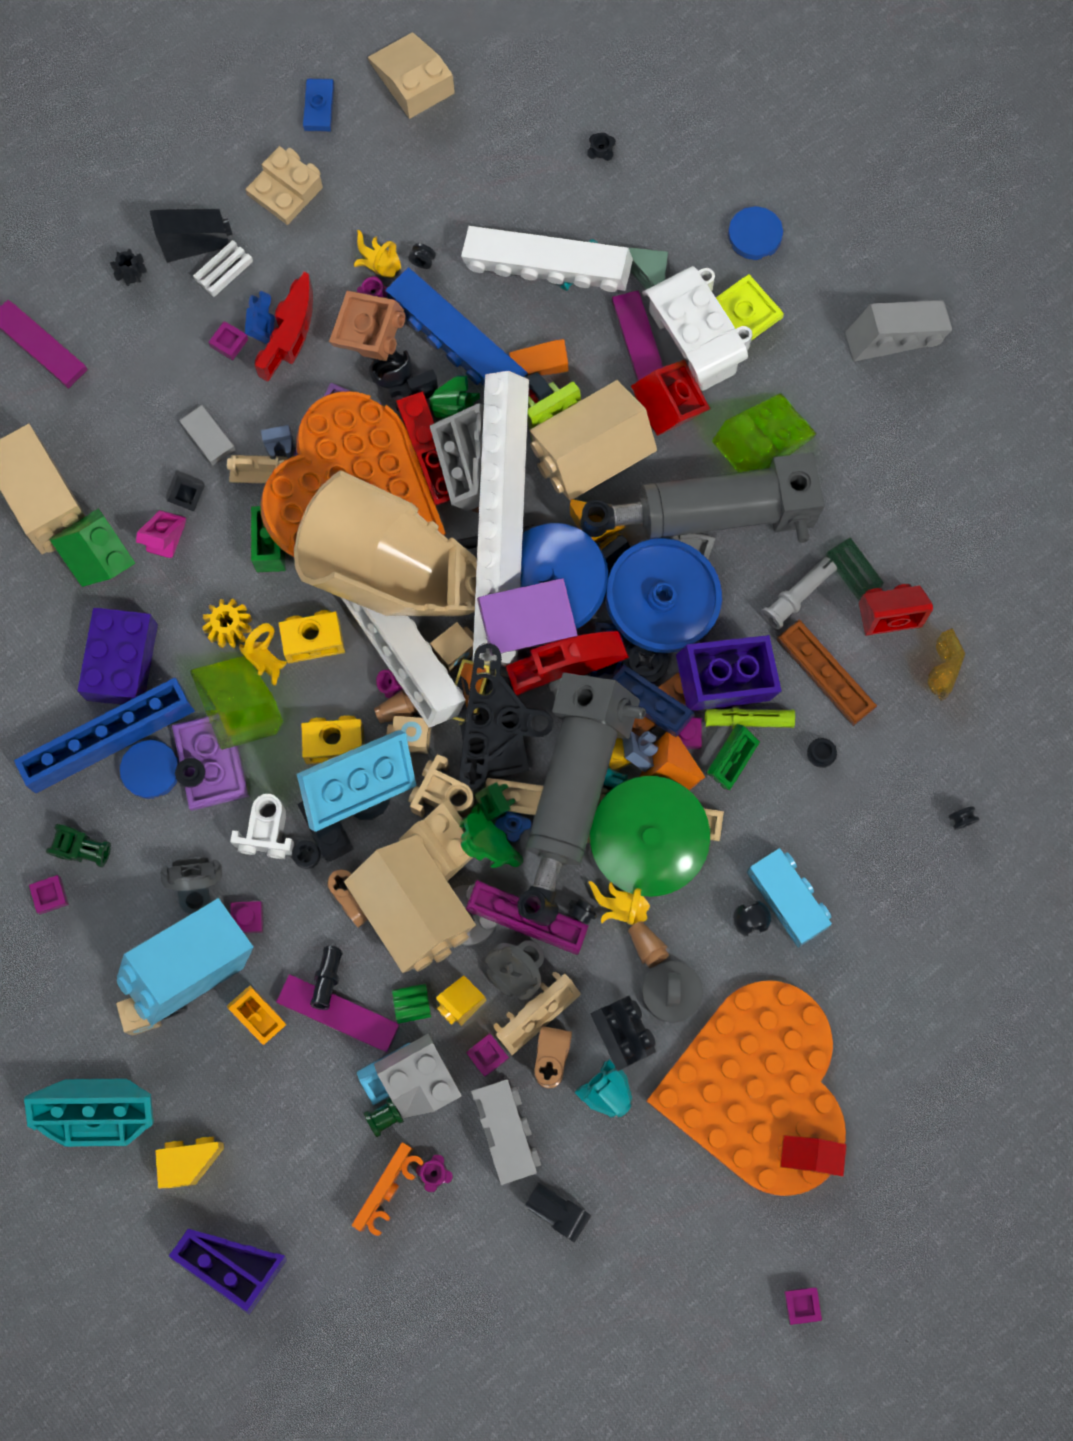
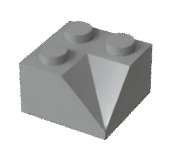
(417, 1078)

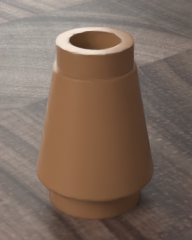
(395, 706)
(648, 945)

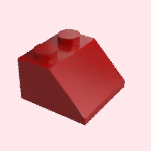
(670, 397)
(894, 609)

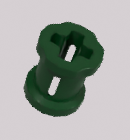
(383, 1117)

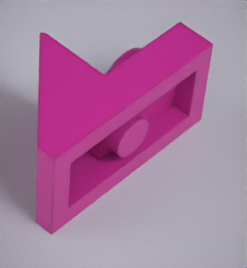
(162, 533)

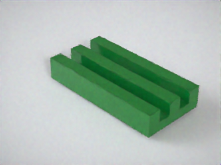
(731, 754)

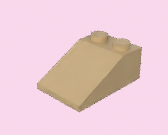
(413, 74)

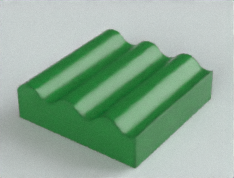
(411, 1003)

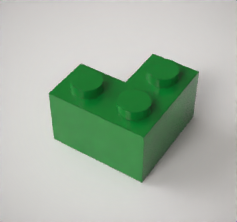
(264, 551)

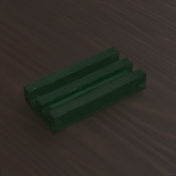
(844, 573)

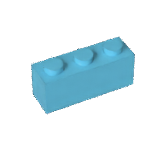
(790, 897)

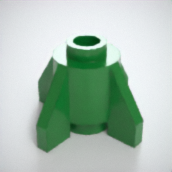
(452, 398)

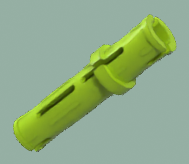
(749, 717)

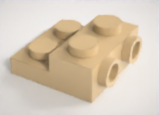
(285, 184)
(442, 838)

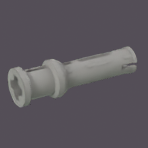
(789, 601)

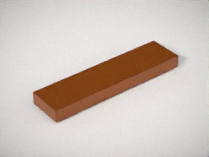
(826, 672)

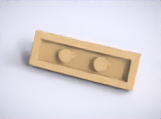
(537, 1013)

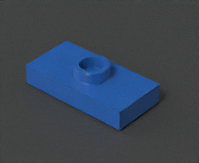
(318, 105)

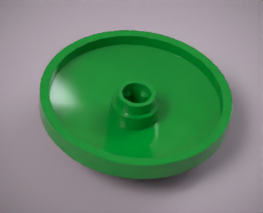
(650, 836)

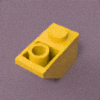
(460, 1001)
(183, 1164)

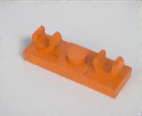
(385, 1189)

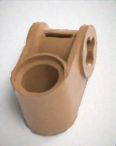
(345, 898)
(552, 1051)

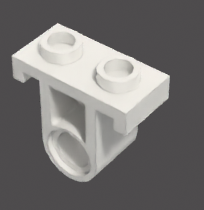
(264, 833)

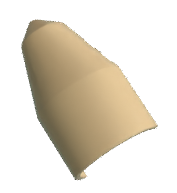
(382, 553)

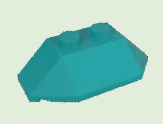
(90, 1112)

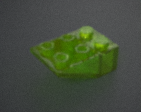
(762, 433)
(237, 702)

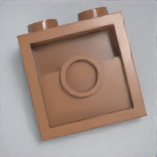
(368, 325)

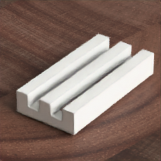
(219, 265)

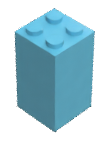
(183, 962)

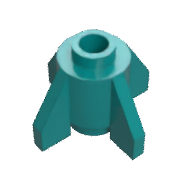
(607, 1091)

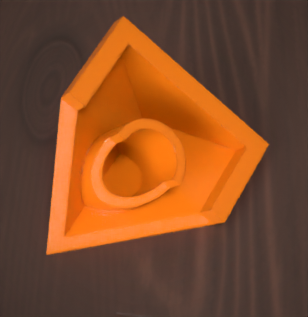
(674, 762)

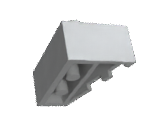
(897, 328)
(460, 453)
(506, 1131)

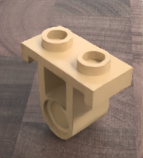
(439, 788)

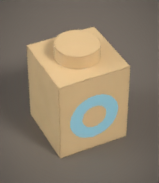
(453, 646)
(416, 732)
(130, 1020)

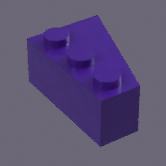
(227, 1267)

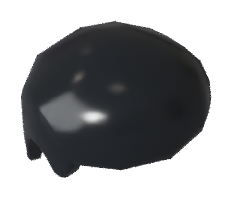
(393, 371)

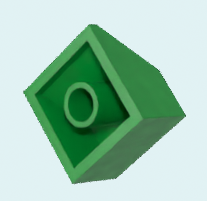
(92, 549)

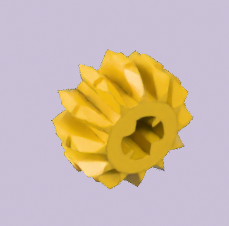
(220, 615)

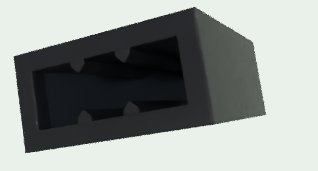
(189, 231)

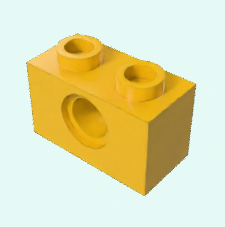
(327, 643)
(316, 731)

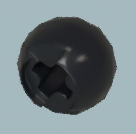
(752, 918)

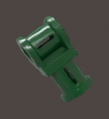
(74, 845)

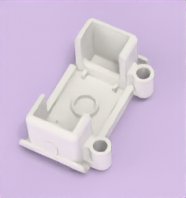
(699, 325)

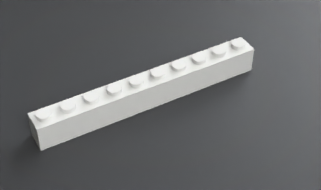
(501, 494)

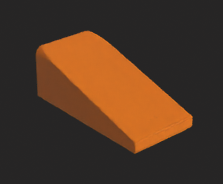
(543, 358)

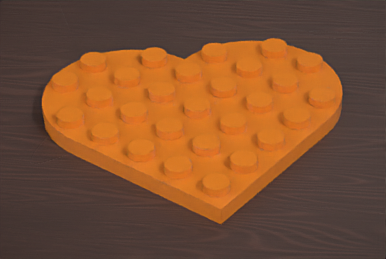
(351, 436)
(754, 1080)

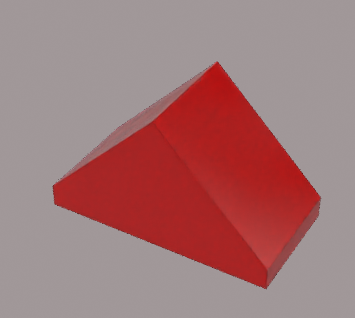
(813, 1155)

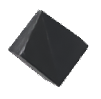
(185, 491)

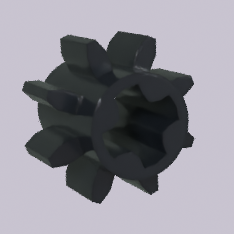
(128, 267)

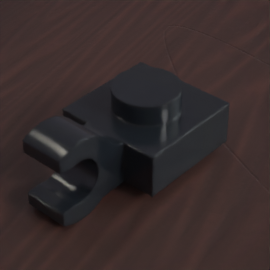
(423, 382)

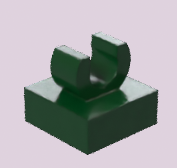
(493, 801)

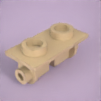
(252, 468)

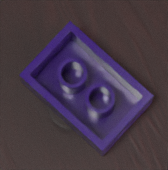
(117, 656)
(728, 672)

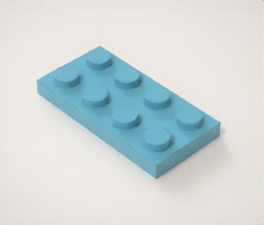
(356, 780)

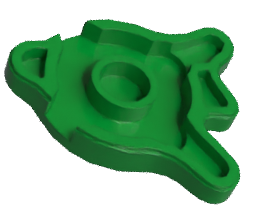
(486, 840)

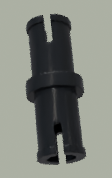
(326, 978)

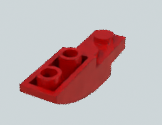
(293, 320)
(417, 422)
(571, 655)

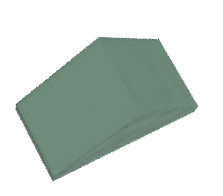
(648, 266)

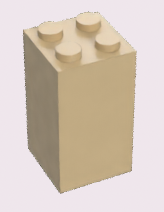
(593, 440)
(35, 488)
(410, 904)

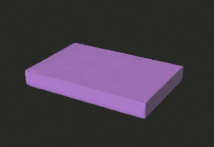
(527, 616)
(223, 768)

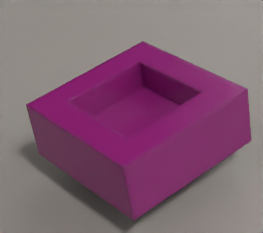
(228, 340)
(692, 734)
(48, 894)
(248, 916)
(487, 1055)
(803, 1305)

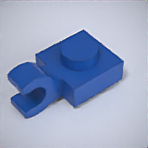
(259, 321)

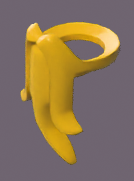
(379, 260)
(259, 655)
(625, 907)

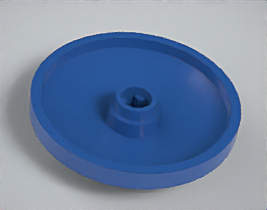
(568, 553)
(663, 595)

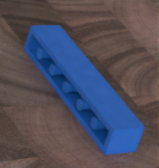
(449, 329)
(104, 735)

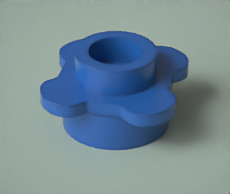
(513, 832)

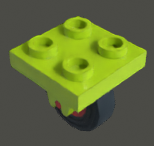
(548, 400)

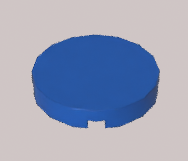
(755, 233)
(149, 769)

